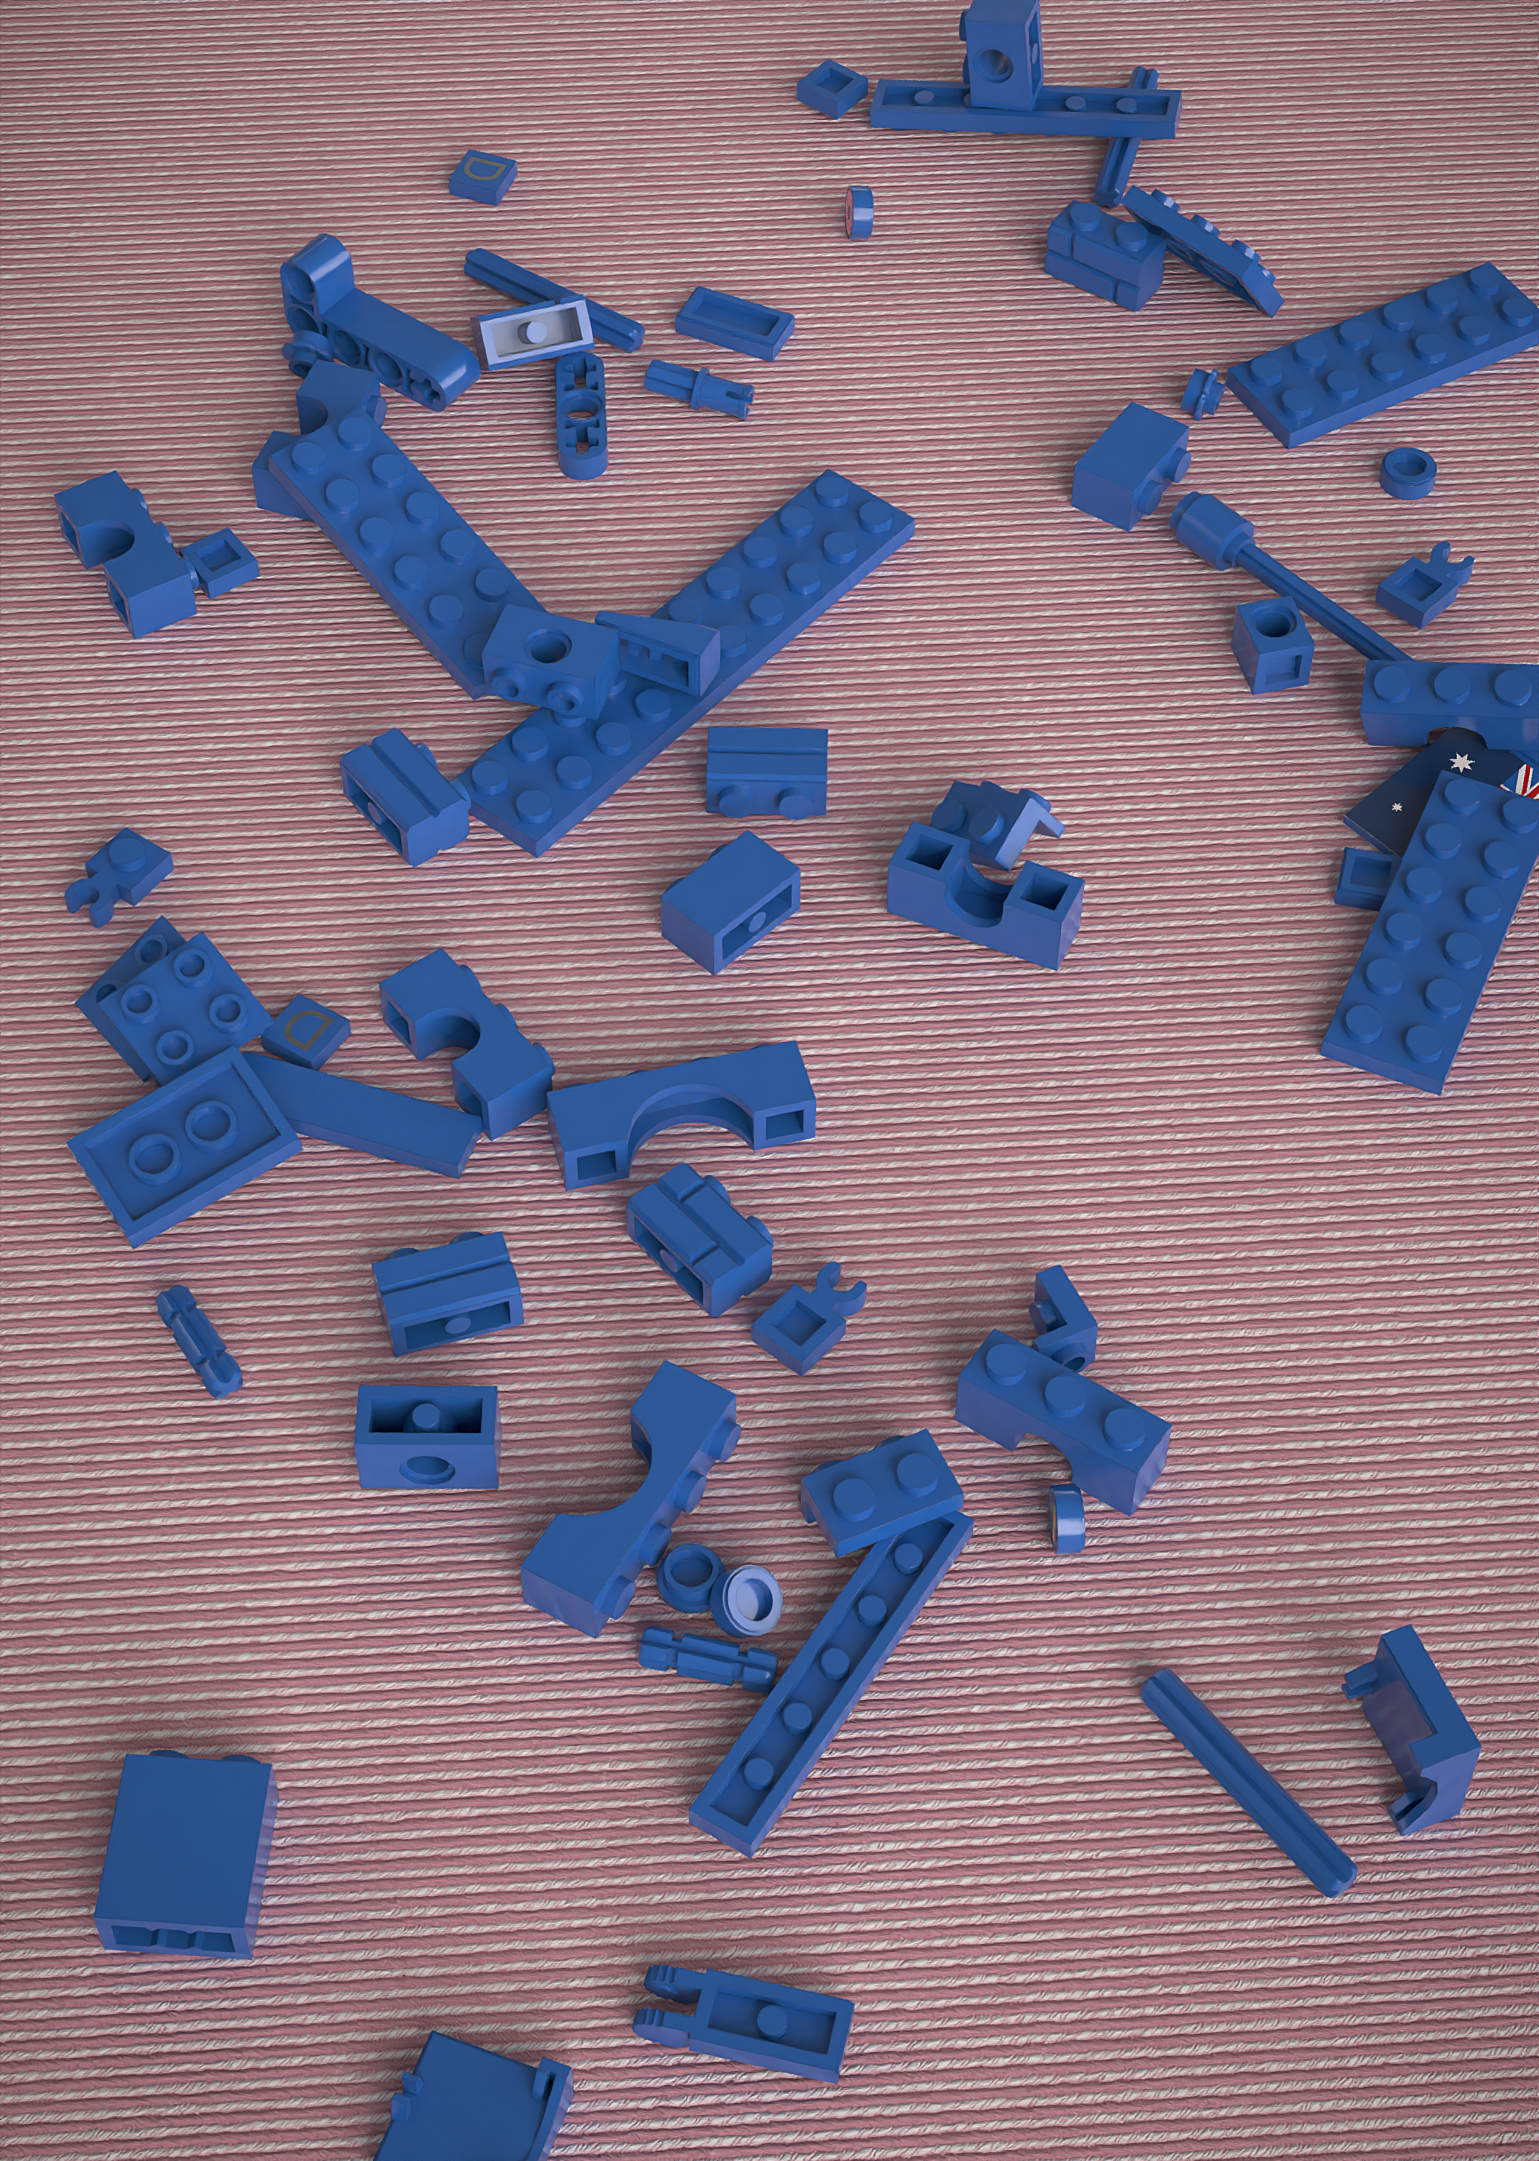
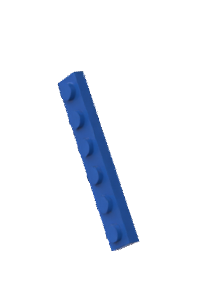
(1057, 110)
(826, 1682)

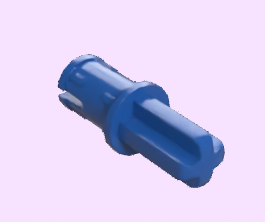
(699, 388)

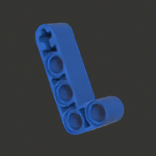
(370, 333)

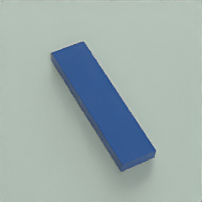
(369, 1117)

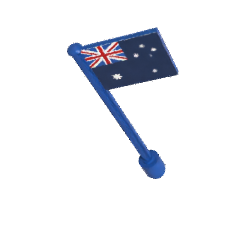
(1393, 809)

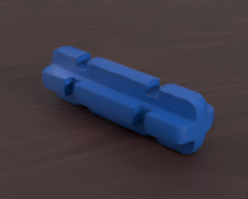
(199, 1341)
(708, 1659)

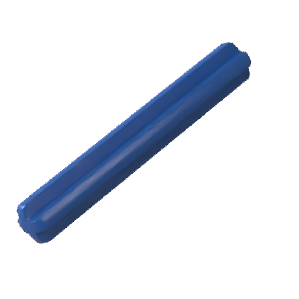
(1121, 150)
(532, 288)
(1249, 1783)

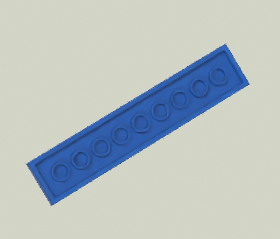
(759, 598)

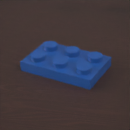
(1199, 247)
(184, 1146)

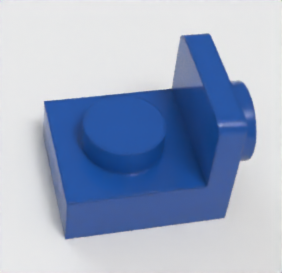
(1062, 1321)

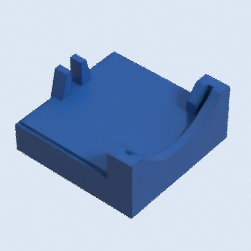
(1418, 1729)
(476, 2106)

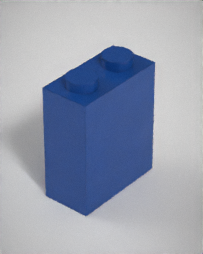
(187, 1855)

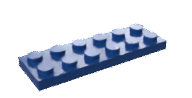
(1386, 355)
(403, 539)
(1437, 934)

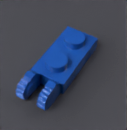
(749, 2021)

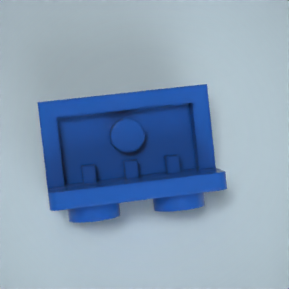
(994, 821)
(880, 1492)

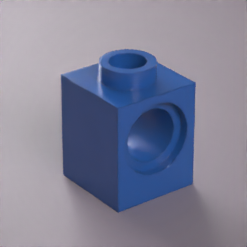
(1272, 645)

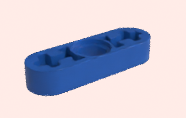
(591, 430)

